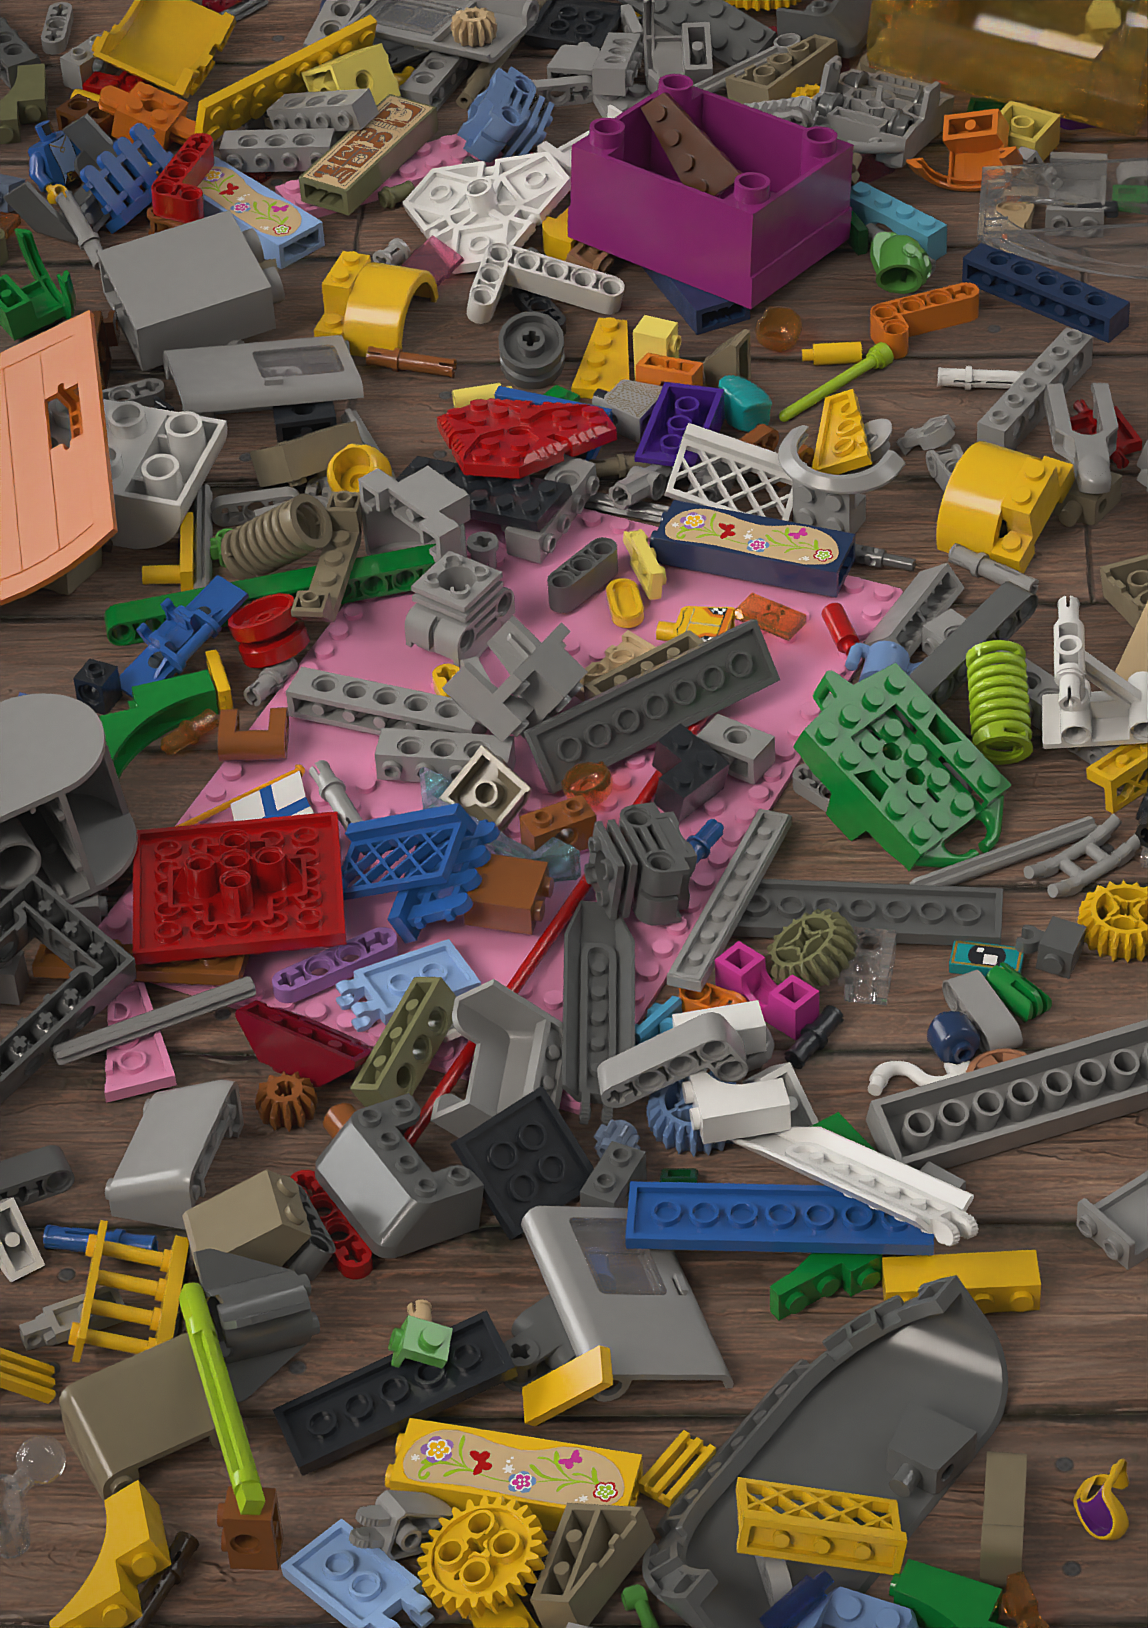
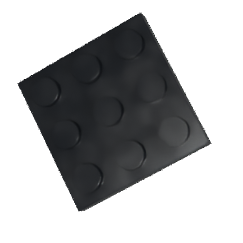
(574, 22)
(525, 1159)

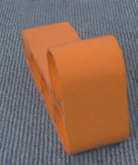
(922, 313)

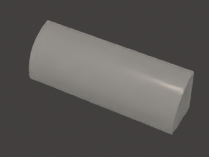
(921, 602)

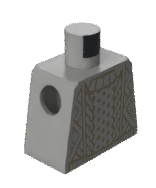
(630, 405)

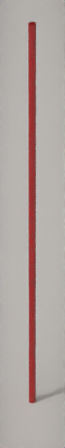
(525, 970)

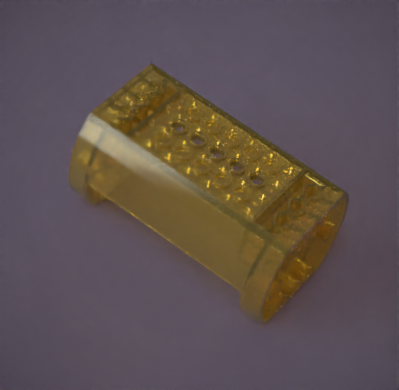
(1046, 54)

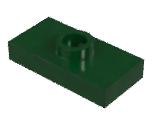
(858, 235)

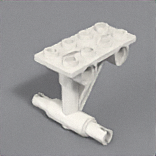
(1086, 717)

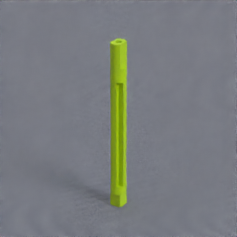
(221, 1400)

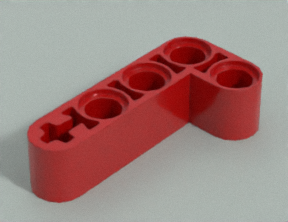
(176, 188)

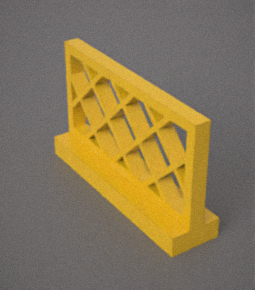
(806, 1538)

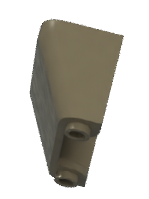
(137, 1413)

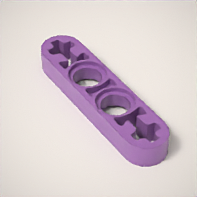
(379, 943)

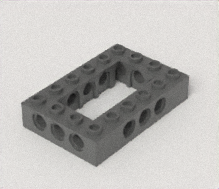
(97, 977)

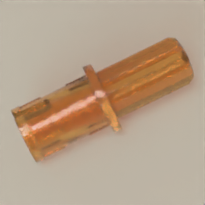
(189, 732)

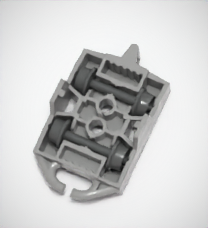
(881, 111)

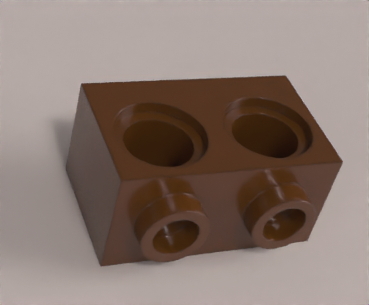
(78, 107)

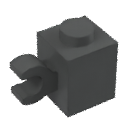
(1056, 947)

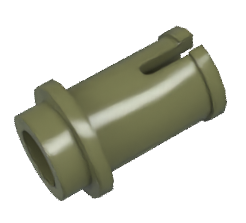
(390, 196)

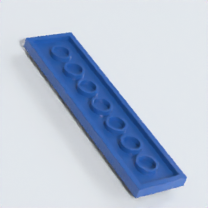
(763, 1220)

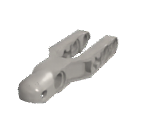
(1086, 452)

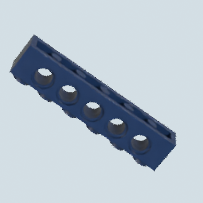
(1046, 292)

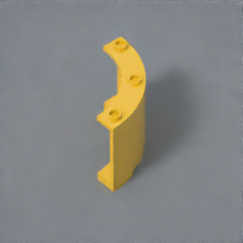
(166, 43)

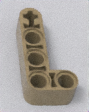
(1003, 1517)

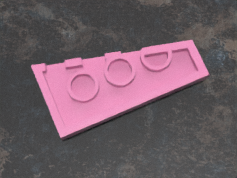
(142, 1062)

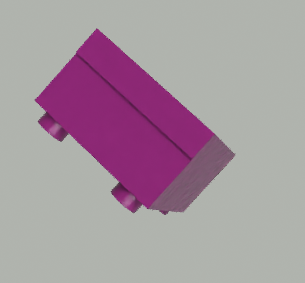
(738, 246)

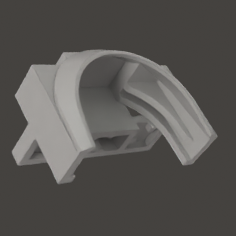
(539, 674)

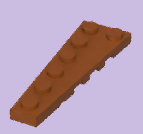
(198, 971)

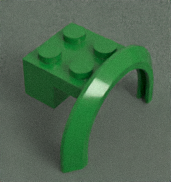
(38, 302)

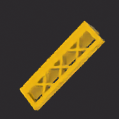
(1120, 767)

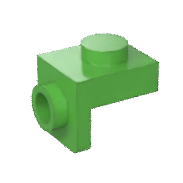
(420, 1342)

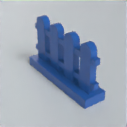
(128, 188)
(447, 900)

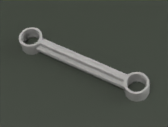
(718, 80)

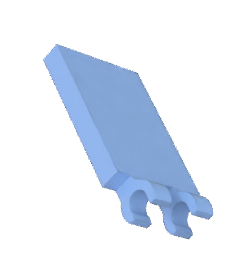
(388, 980)
(355, 1583)

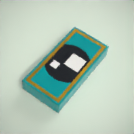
(972, 956)

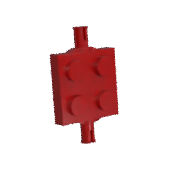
(1127, 438)

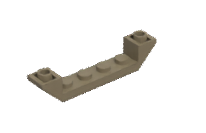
(335, 562)

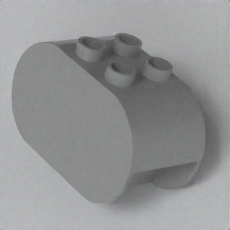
(60, 799)

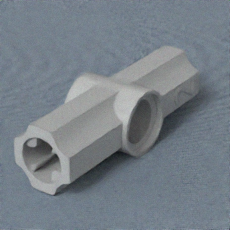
(641, 484)

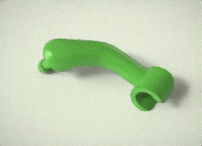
(636, 1598)

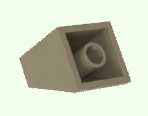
(251, 1220)

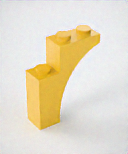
(130, 1554)

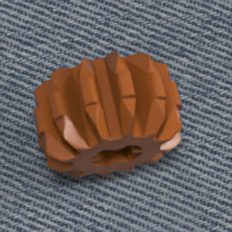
(286, 1101)

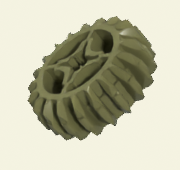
(812, 949)

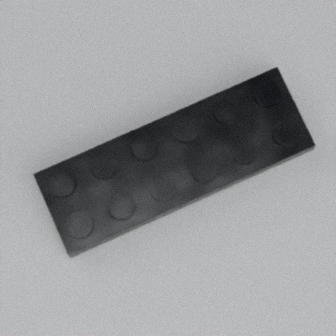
(504, 501)
(384, 1397)

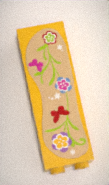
(539, 1473)

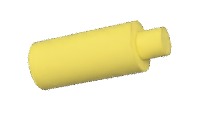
(464, 396)

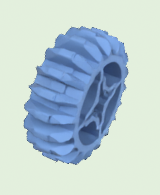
(671, 1120)

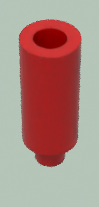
(839, 627)

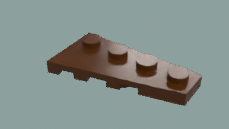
(689, 148)

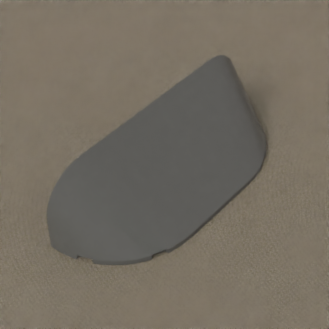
(832, 1432)

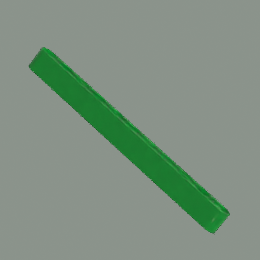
(369, 578)

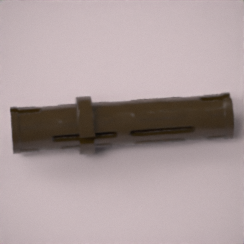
(179, 1551)

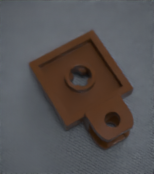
(107, 336)

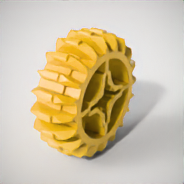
(1124, 926)

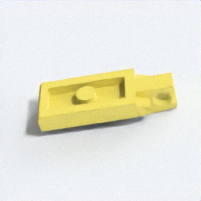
(644, 563)

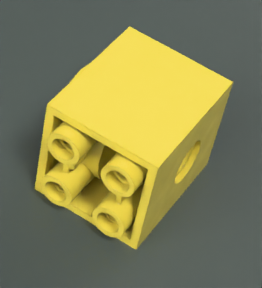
(355, 70)

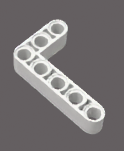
(539, 275)

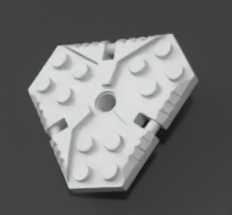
(482, 205)

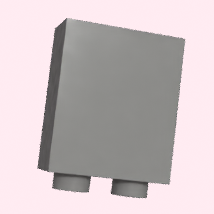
(190, 287)

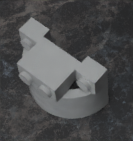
(413, 513)

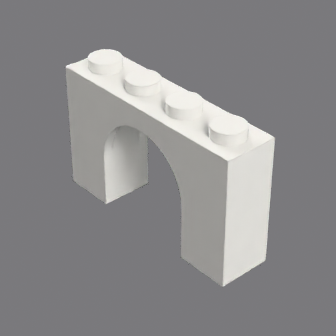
(736, 1110)

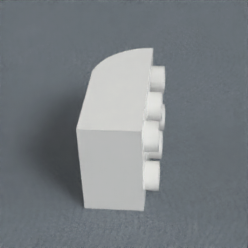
(155, 465)

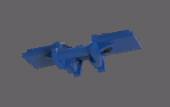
(182, 633)

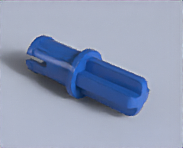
(706, 838)

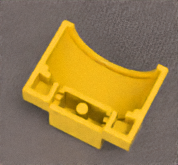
(370, 301)
(998, 486)

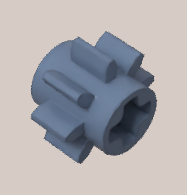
(617, 1131)

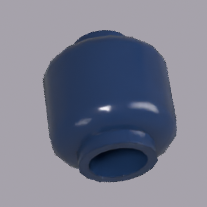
(953, 1037)

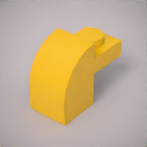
(555, 237)

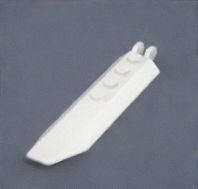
(872, 1179)

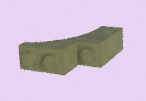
(24, 103)

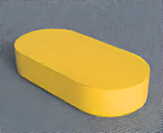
(625, 603)

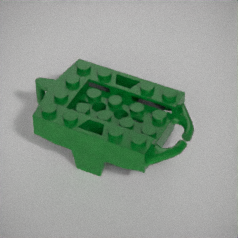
(875, 791)

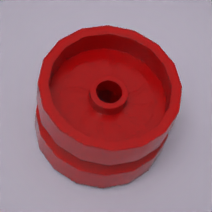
(268, 631)

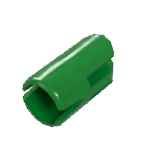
(1018, 992)

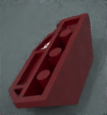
(299, 1043)

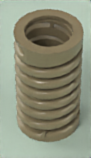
(276, 537)

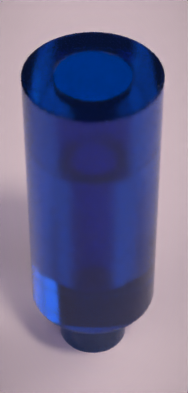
(797, 1602)

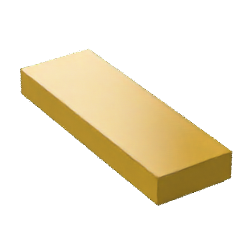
(567, 1385)

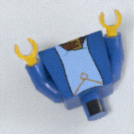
(52, 161)

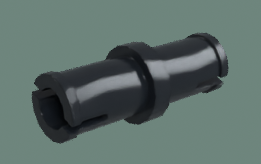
(814, 1036)

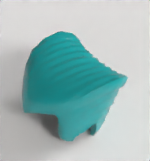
(744, 403)

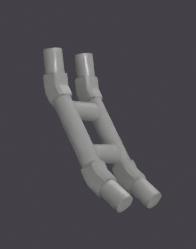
(1090, 846)

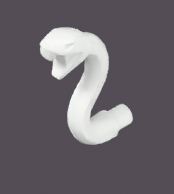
(883, 1072)

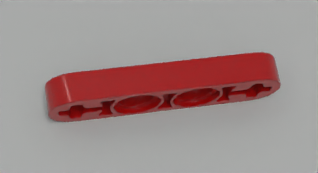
(337, 1222)

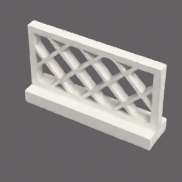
(735, 454)

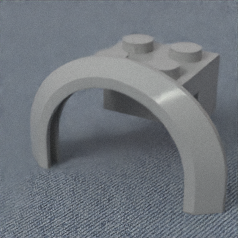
(675, 54)
(828, 498)

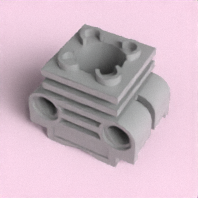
(458, 608)

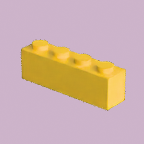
(994, 1279)

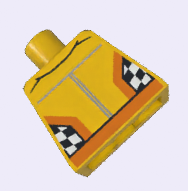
(701, 620)

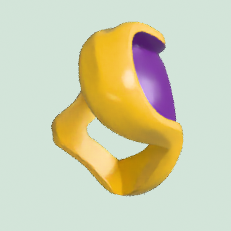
(1103, 1513)

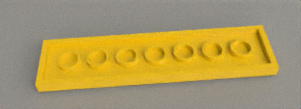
(257, 92)

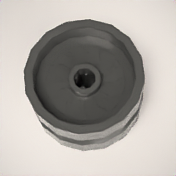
(531, 350)

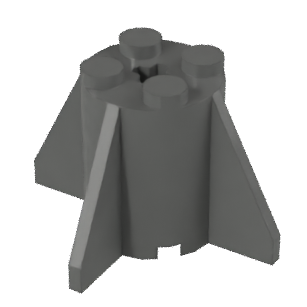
(257, 1315)

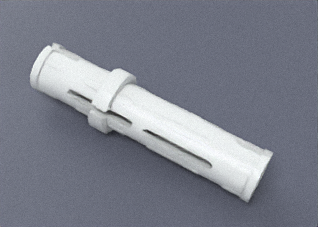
(977, 378)

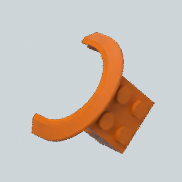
(974, 142)

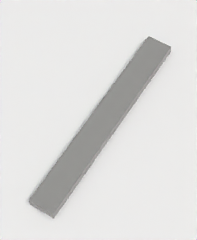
(729, 900)

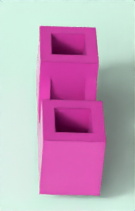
(782, 1005)

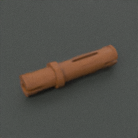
(400, 360)

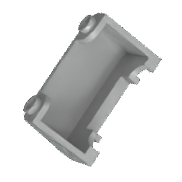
(174, 1151)

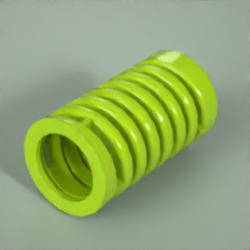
(999, 701)

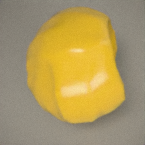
(353, 463)

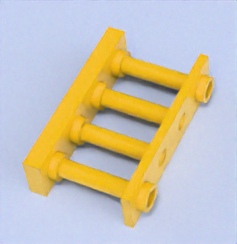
(165, 1290)

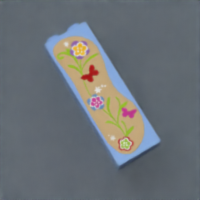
(282, 227)

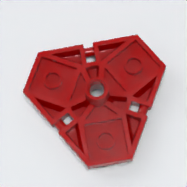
(521, 437)

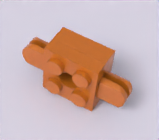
(150, 107)

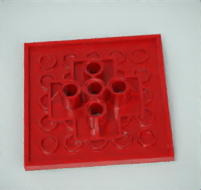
(238, 888)

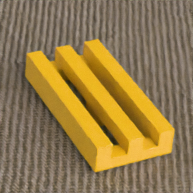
(219, 680)
(21, 1373)
(669, 1457)

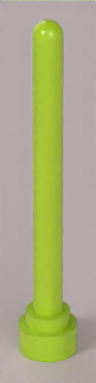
(877, 357)

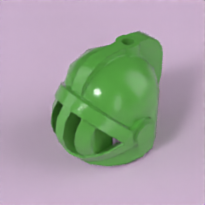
(899, 262)

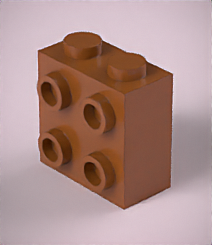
(510, 894)

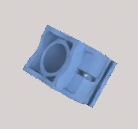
(503, 118)

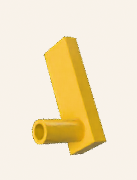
(176, 574)

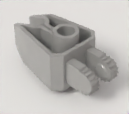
(399, 1522)

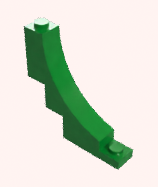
(946, 1598)

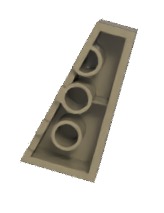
(783, 72)

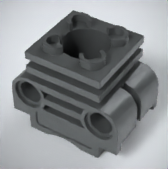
(641, 865)

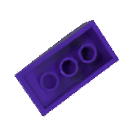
(673, 411)

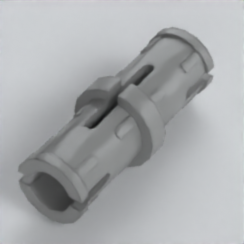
(270, 681)

